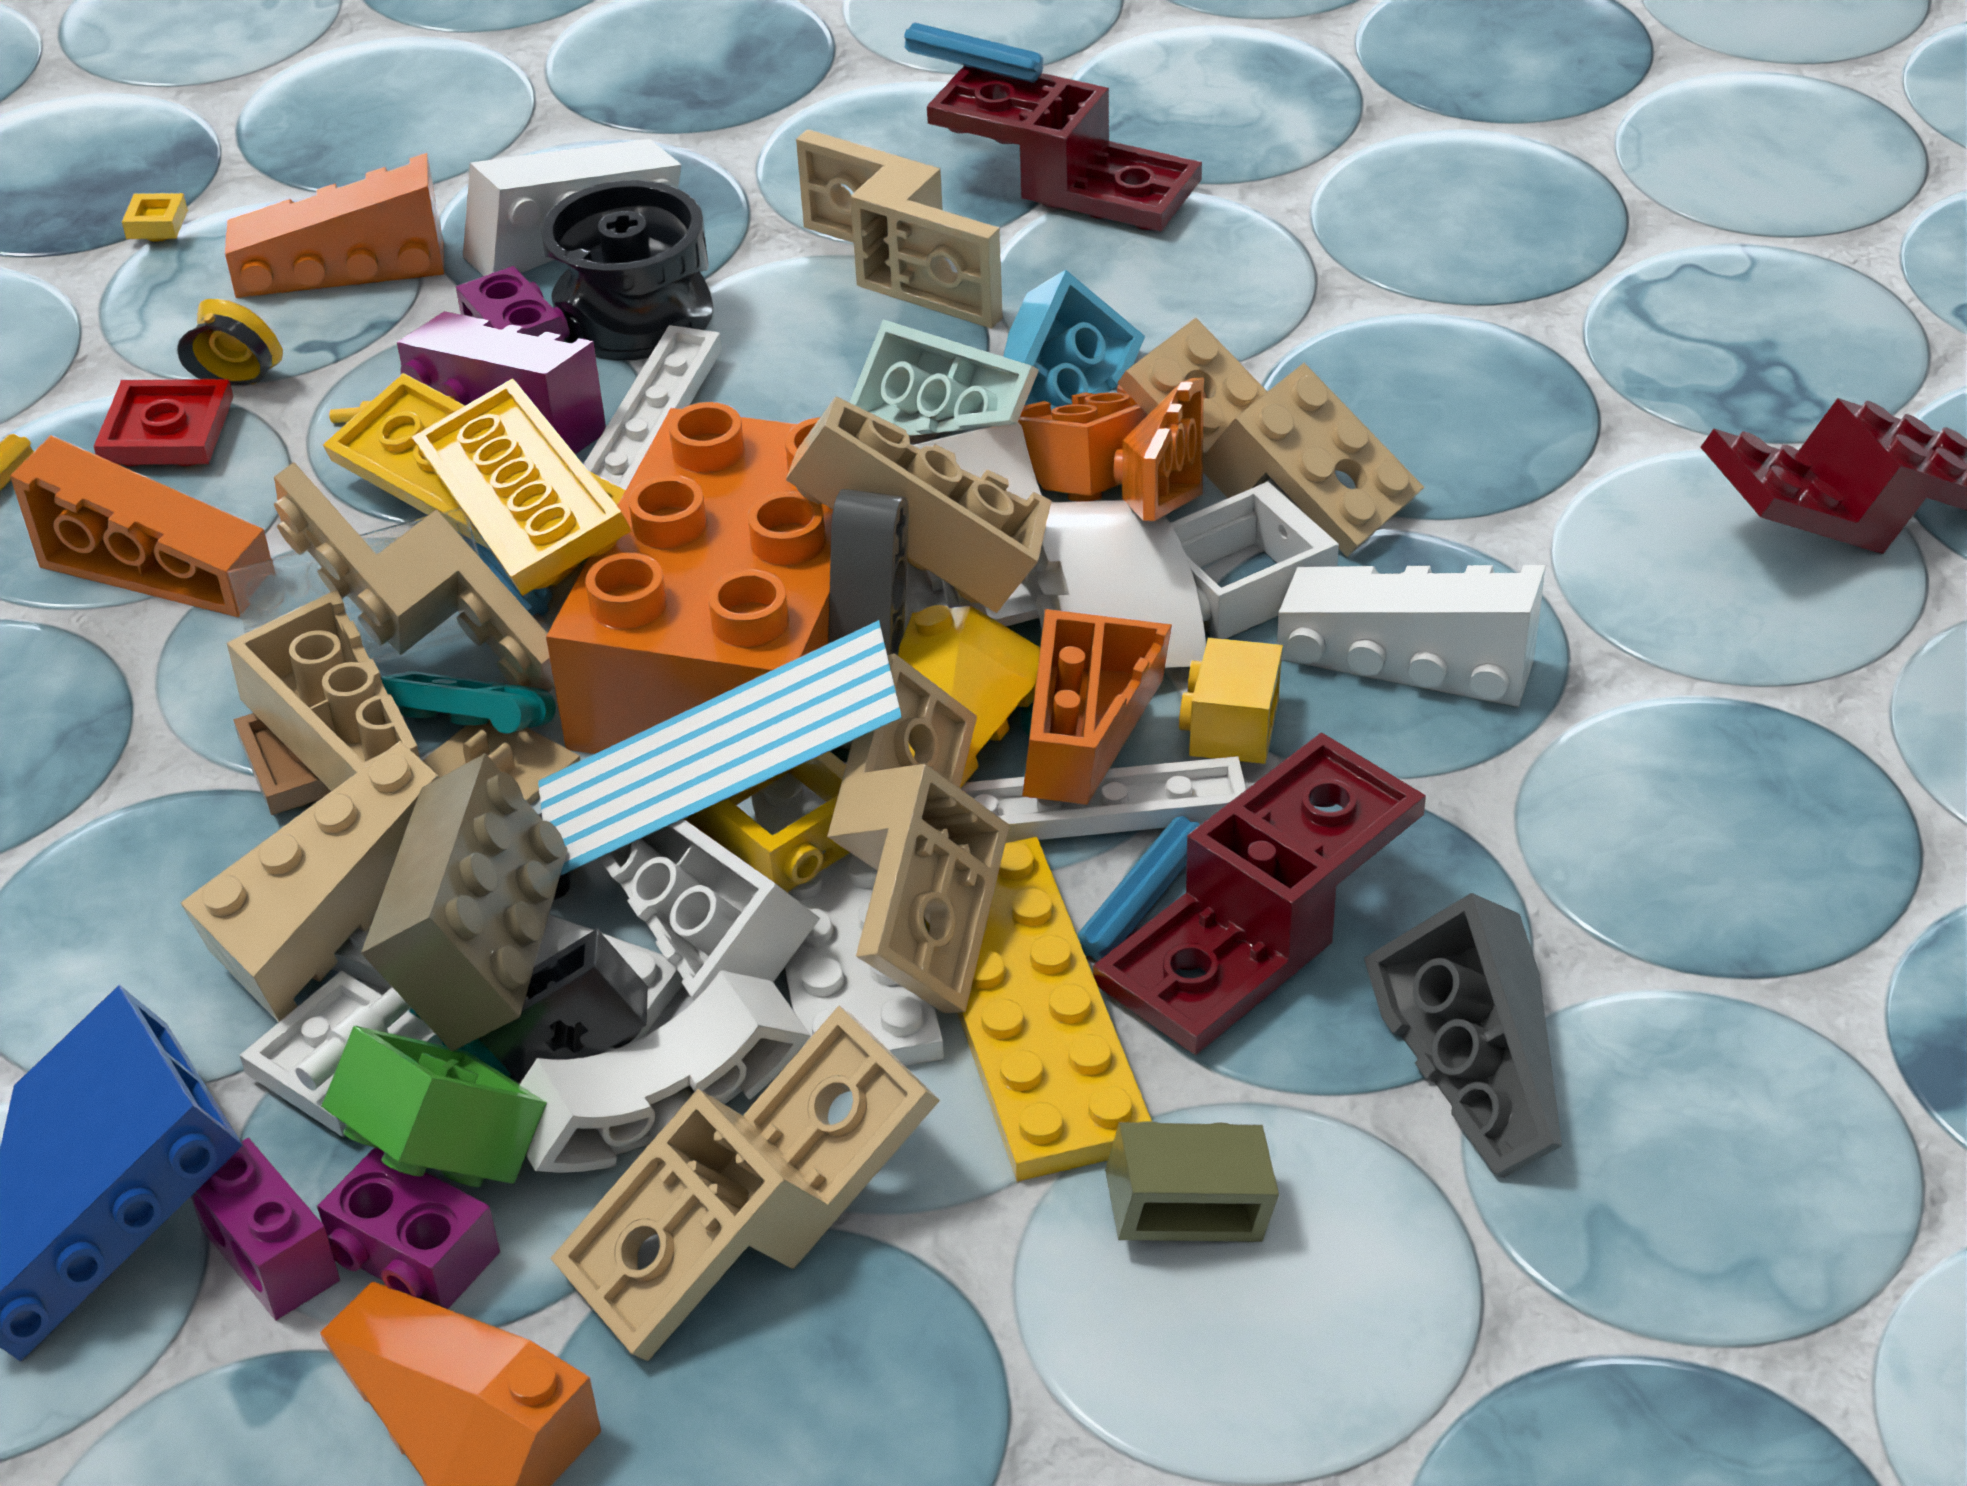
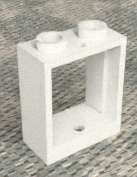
(1248, 518)

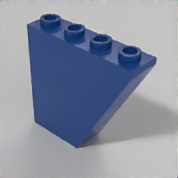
(96, 1160)

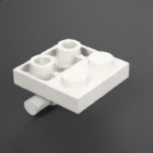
(306, 1046)

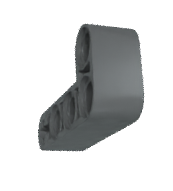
(868, 566)

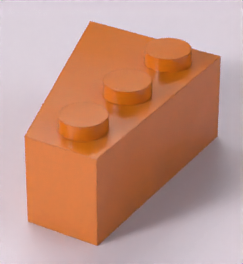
(1088, 699)

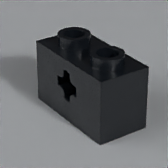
(573, 1008)

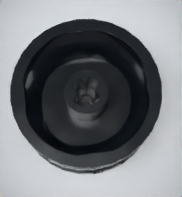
(630, 265)

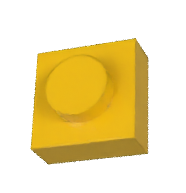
(155, 216)

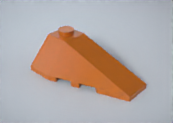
(1077, 443)

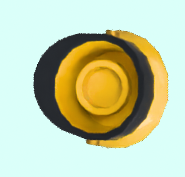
(229, 344)

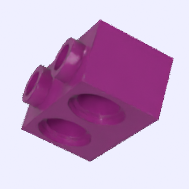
(510, 299)
(409, 1230)
(265, 1232)

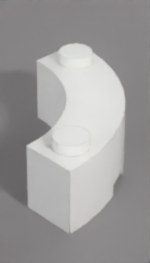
(621, 1099)

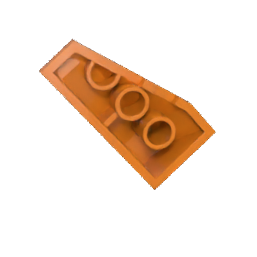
(1164, 454)
(463, 1393)

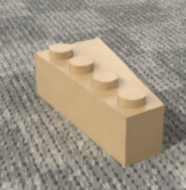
(958, 522)

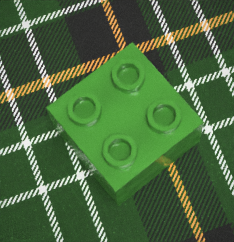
(432, 1108)

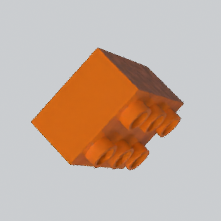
(706, 586)

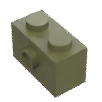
(1191, 1182)

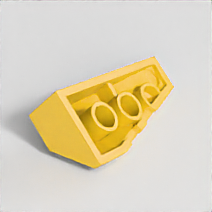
(974, 663)

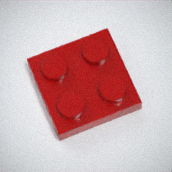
(164, 421)

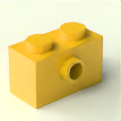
(1232, 700)

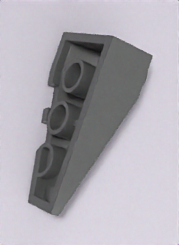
(1475, 1019)

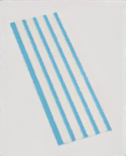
(722, 747)

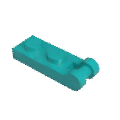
(470, 700)

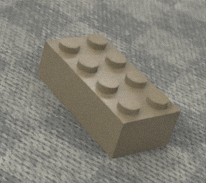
(467, 903)

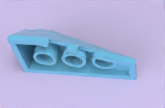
(1071, 340)

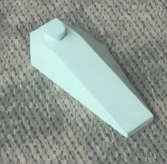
(939, 383)

